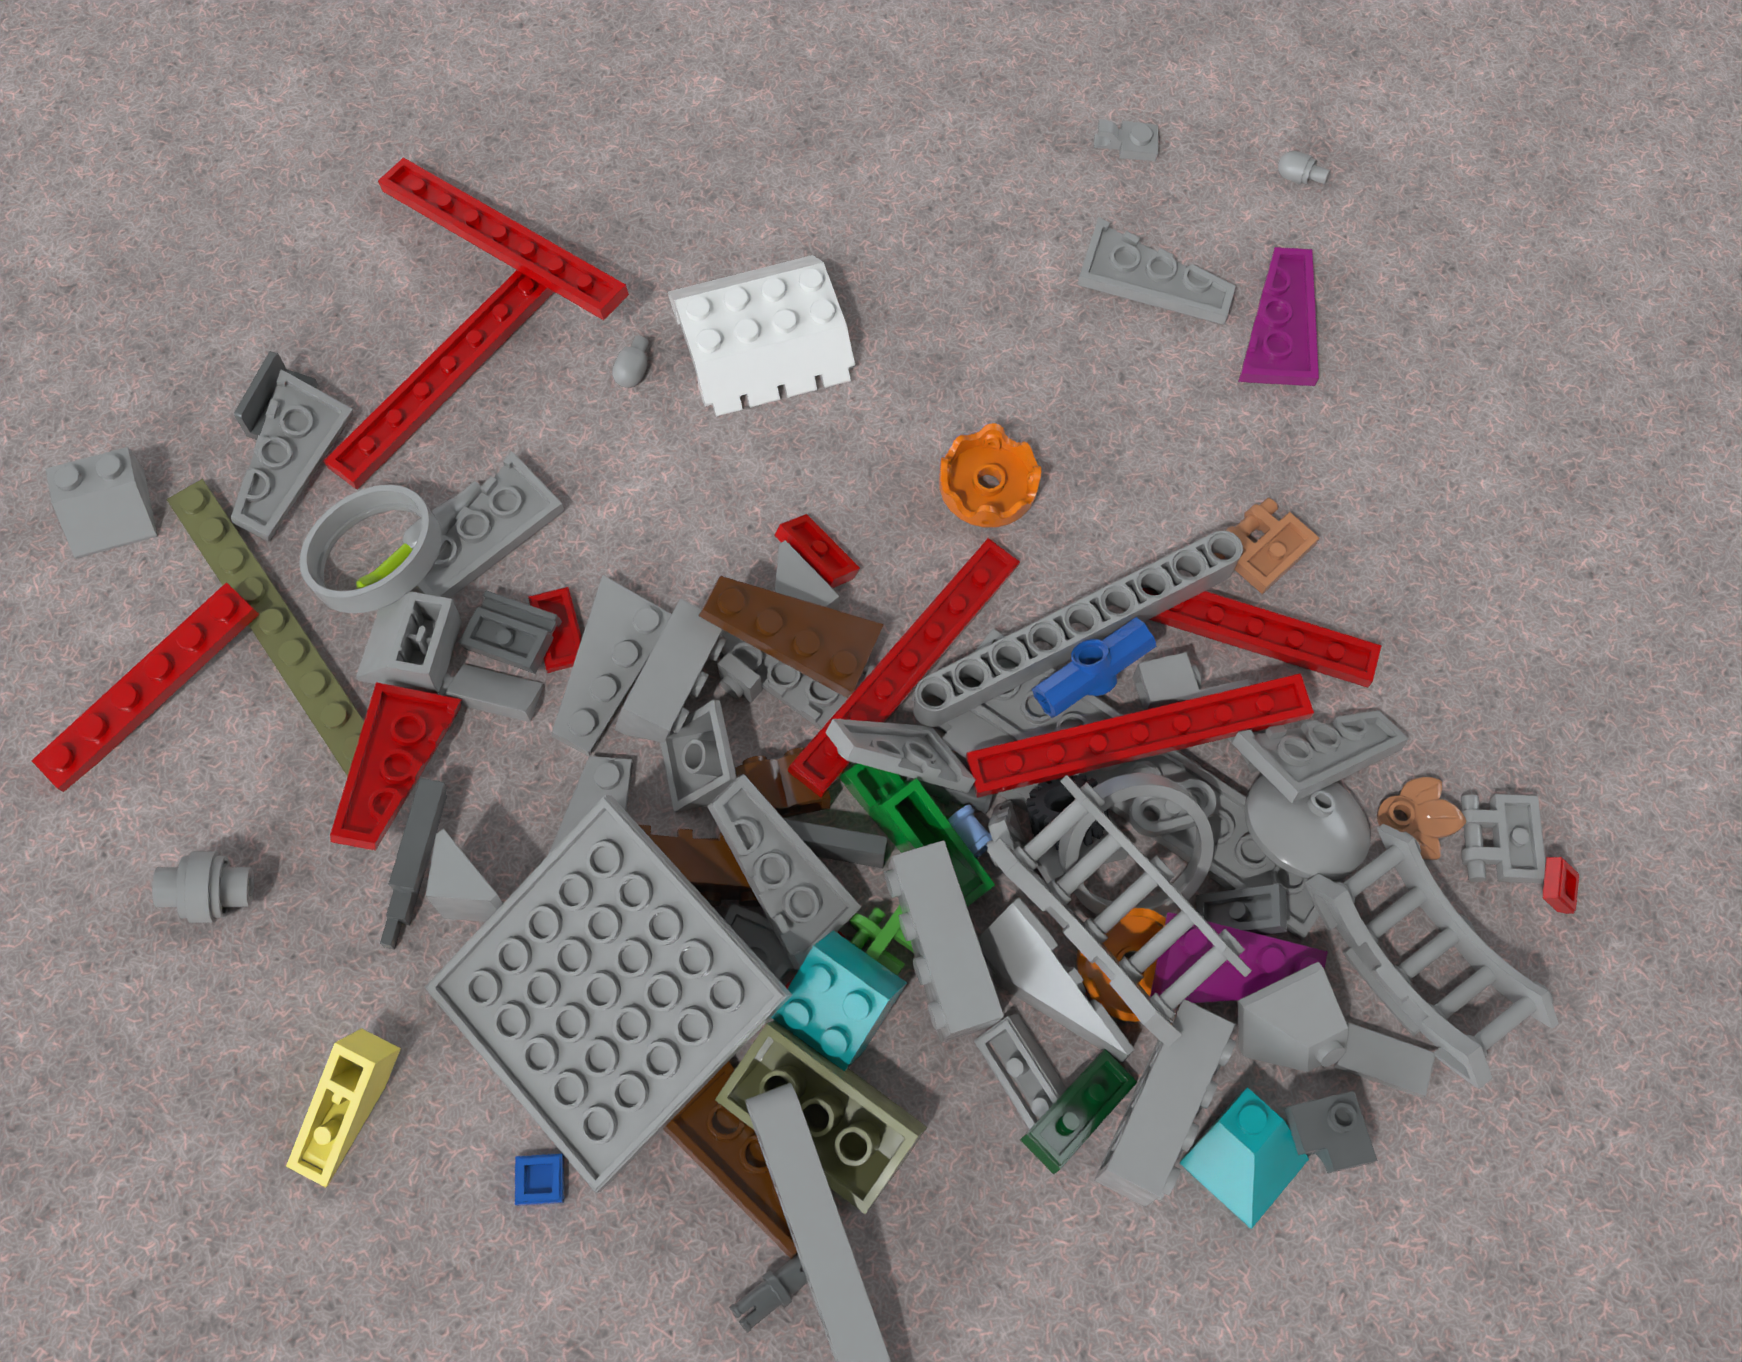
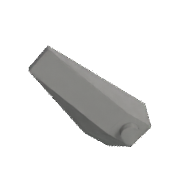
(1024, 963)

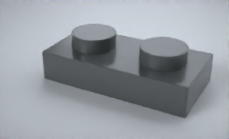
(1248, 909)

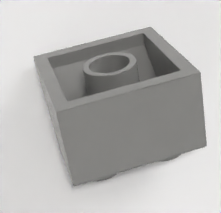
(102, 502)

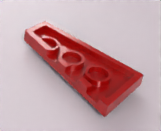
(391, 754)

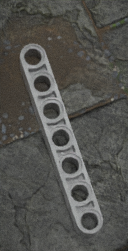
(816, 1227)

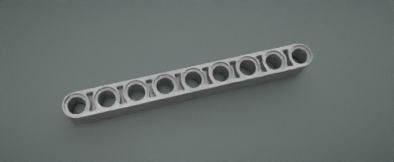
(1056, 627)

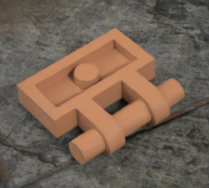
(1276, 551)

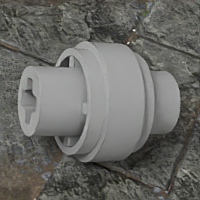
(203, 887)

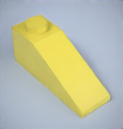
(342, 1103)

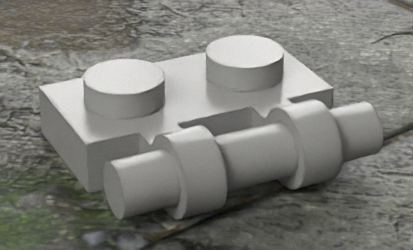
(1516, 837)

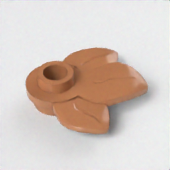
(1426, 814)

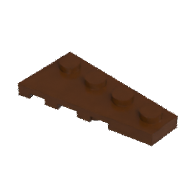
(801, 634)
(731, 1157)

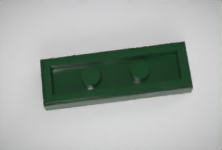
(1078, 1111)

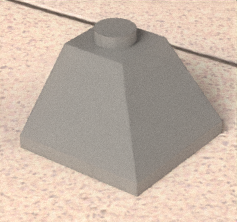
(1294, 1022)

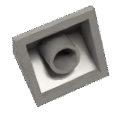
(698, 759)
(457, 886)

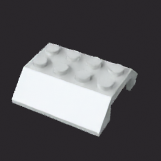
(764, 333)

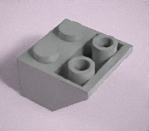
(411, 643)

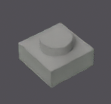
(738, 678)

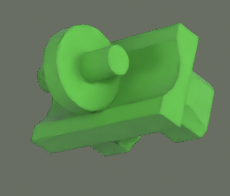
(868, 929)

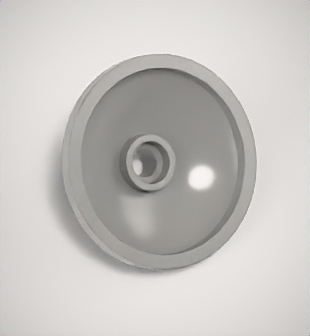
(1311, 836)

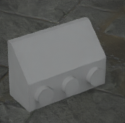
(671, 675)

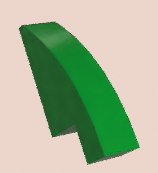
(914, 821)

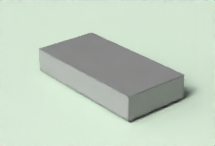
(1387, 1061)

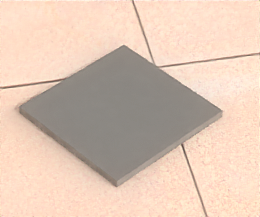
(606, 992)

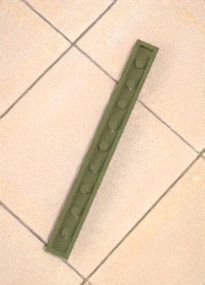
(275, 625)

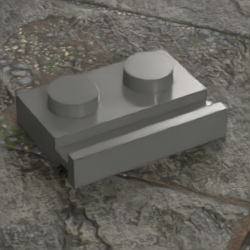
(510, 632)

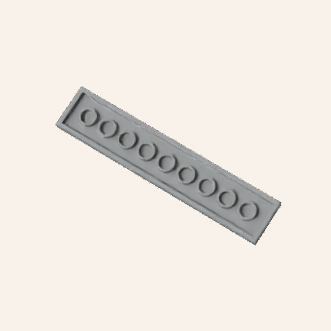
(1236, 857)

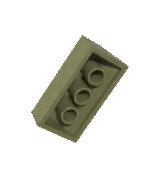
(852, 1124)

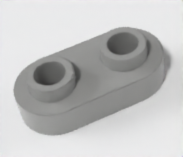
(1169, 814)

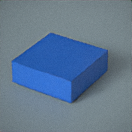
(539, 1179)

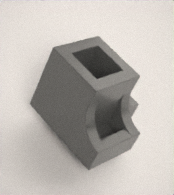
(1332, 1131)

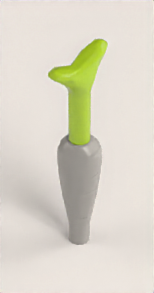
(445, 515)

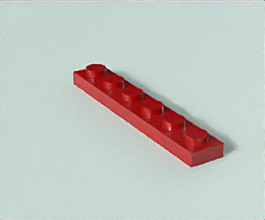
(1274, 636)
(145, 688)

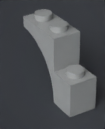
(1174, 681)

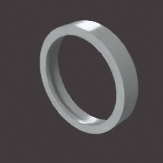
(347, 514)
(1144, 785)

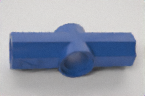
(1094, 667)

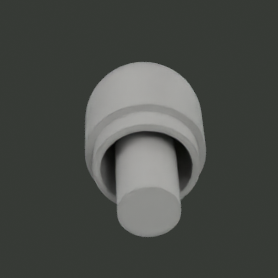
(1300, 167)
(631, 363)

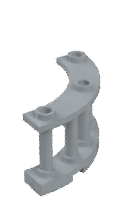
(1089, 935)
(1392, 983)

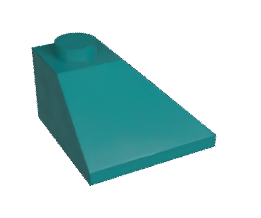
(1246, 1157)

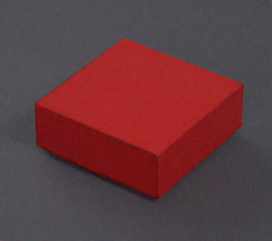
(1560, 885)

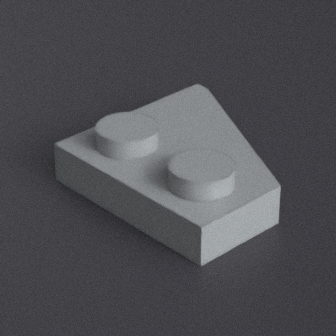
(1006, 825)

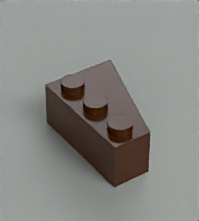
(707, 865)

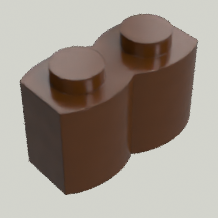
(781, 788)

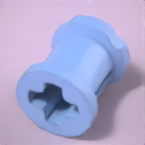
(970, 830)

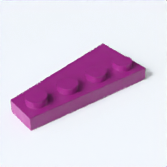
(1284, 328)
(1265, 956)

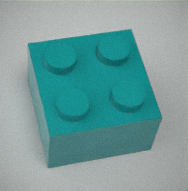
(839, 1000)

